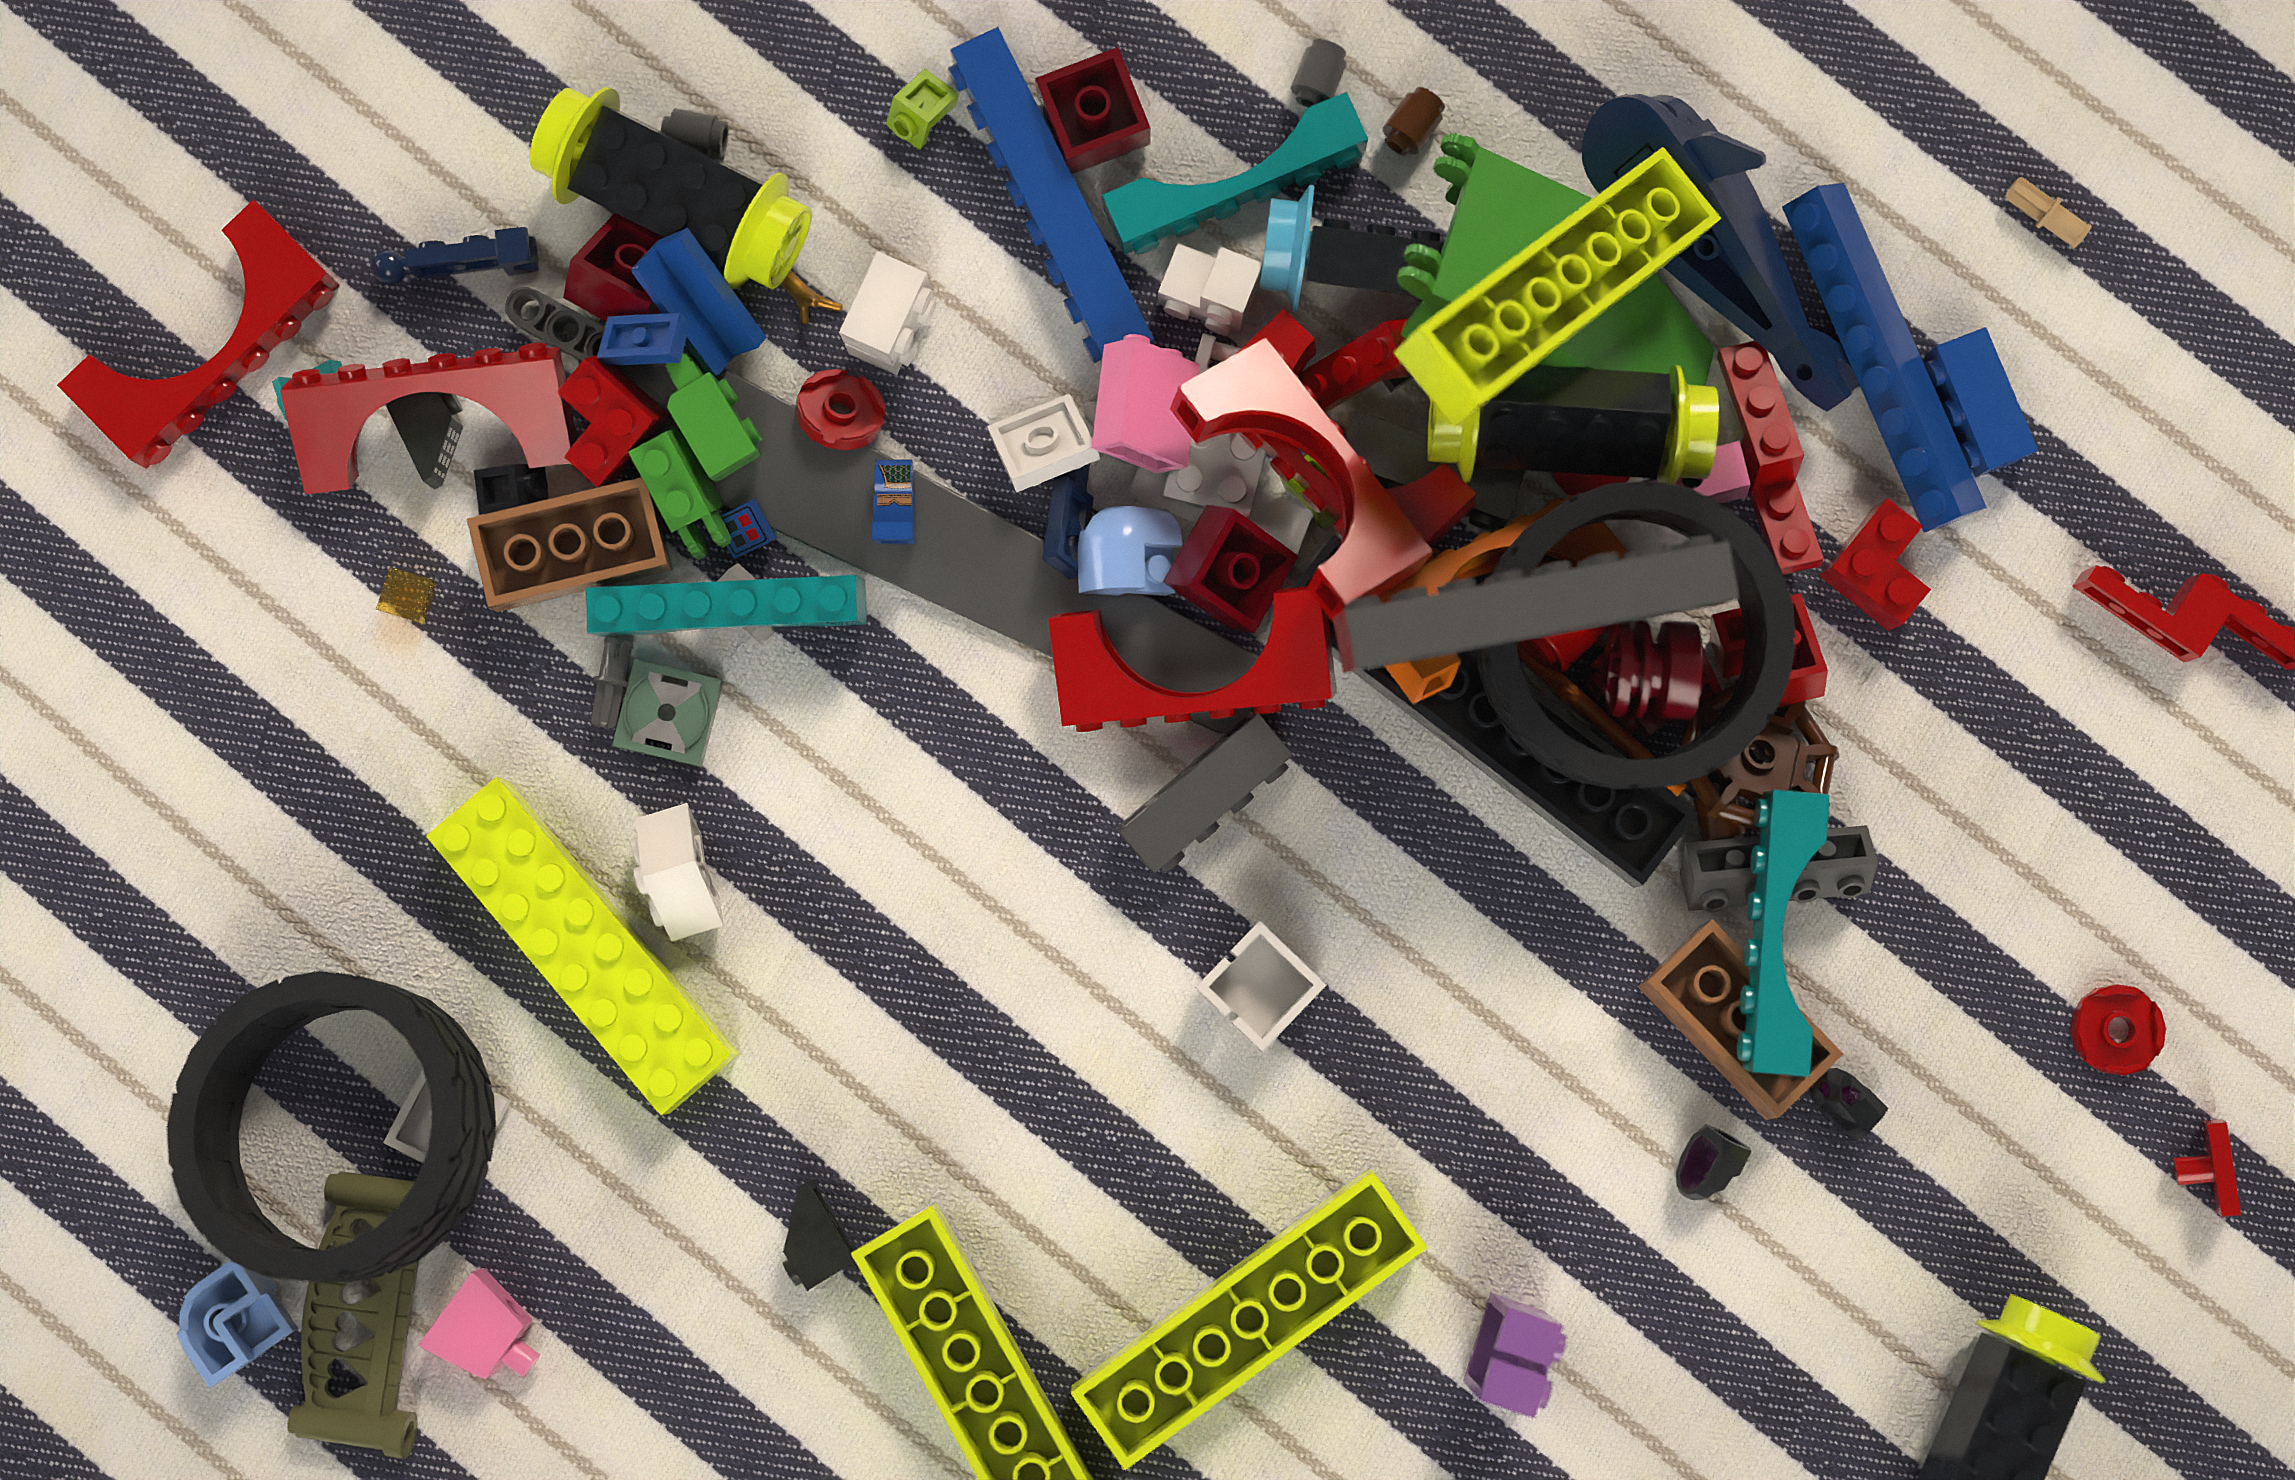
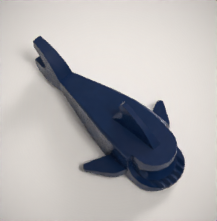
(1738, 259)

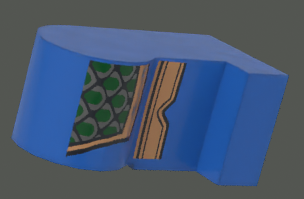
(894, 502)

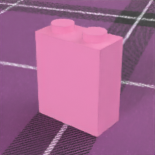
(1136, 401)

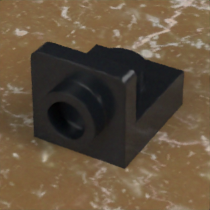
(509, 487)

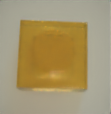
(406, 595)

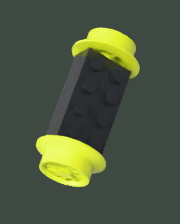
(669, 186)
(1586, 426)
(2014, 1399)

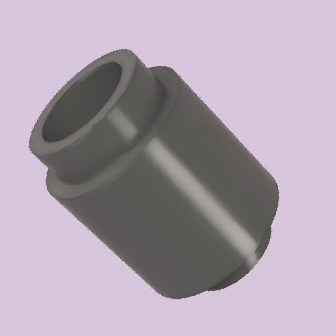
(1319, 72)
(698, 130)

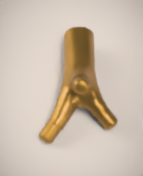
(805, 297)

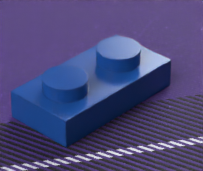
(643, 339)

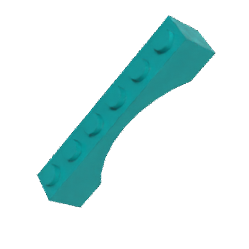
(1154, 210)
(726, 605)
(1776, 1031)

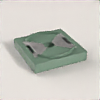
(693, 719)

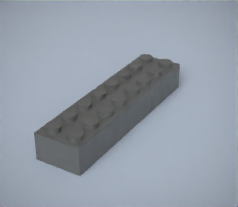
(1534, 607)

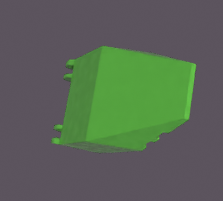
(1502, 213)

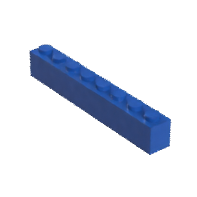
(1047, 192)
(1883, 356)

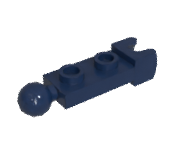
(509, 251)

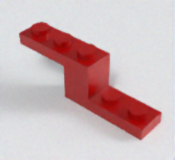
(1357, 365)
(1771, 456)
(2192, 615)

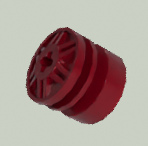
(1659, 669)

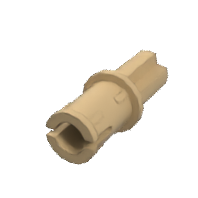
(2047, 212)

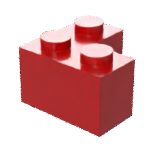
(619, 419)
(1868, 569)
(1808, 668)

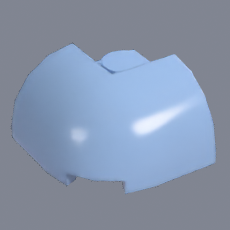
(1127, 551)
(231, 1321)

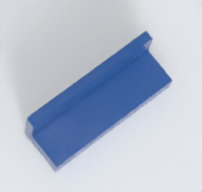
(687, 282)

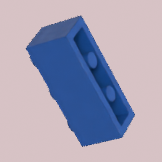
(1980, 402)

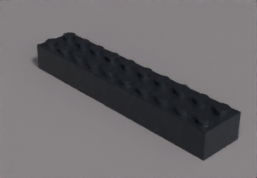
(1618, 827)

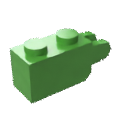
(710, 421)
(681, 489)

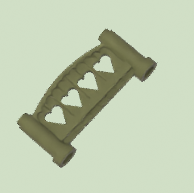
(369, 1413)

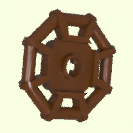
(1785, 755)

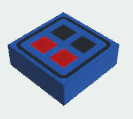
(747, 528)

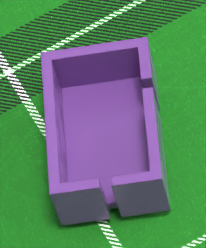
(1514, 1356)

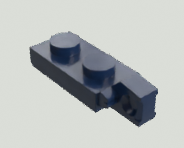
(1068, 515)

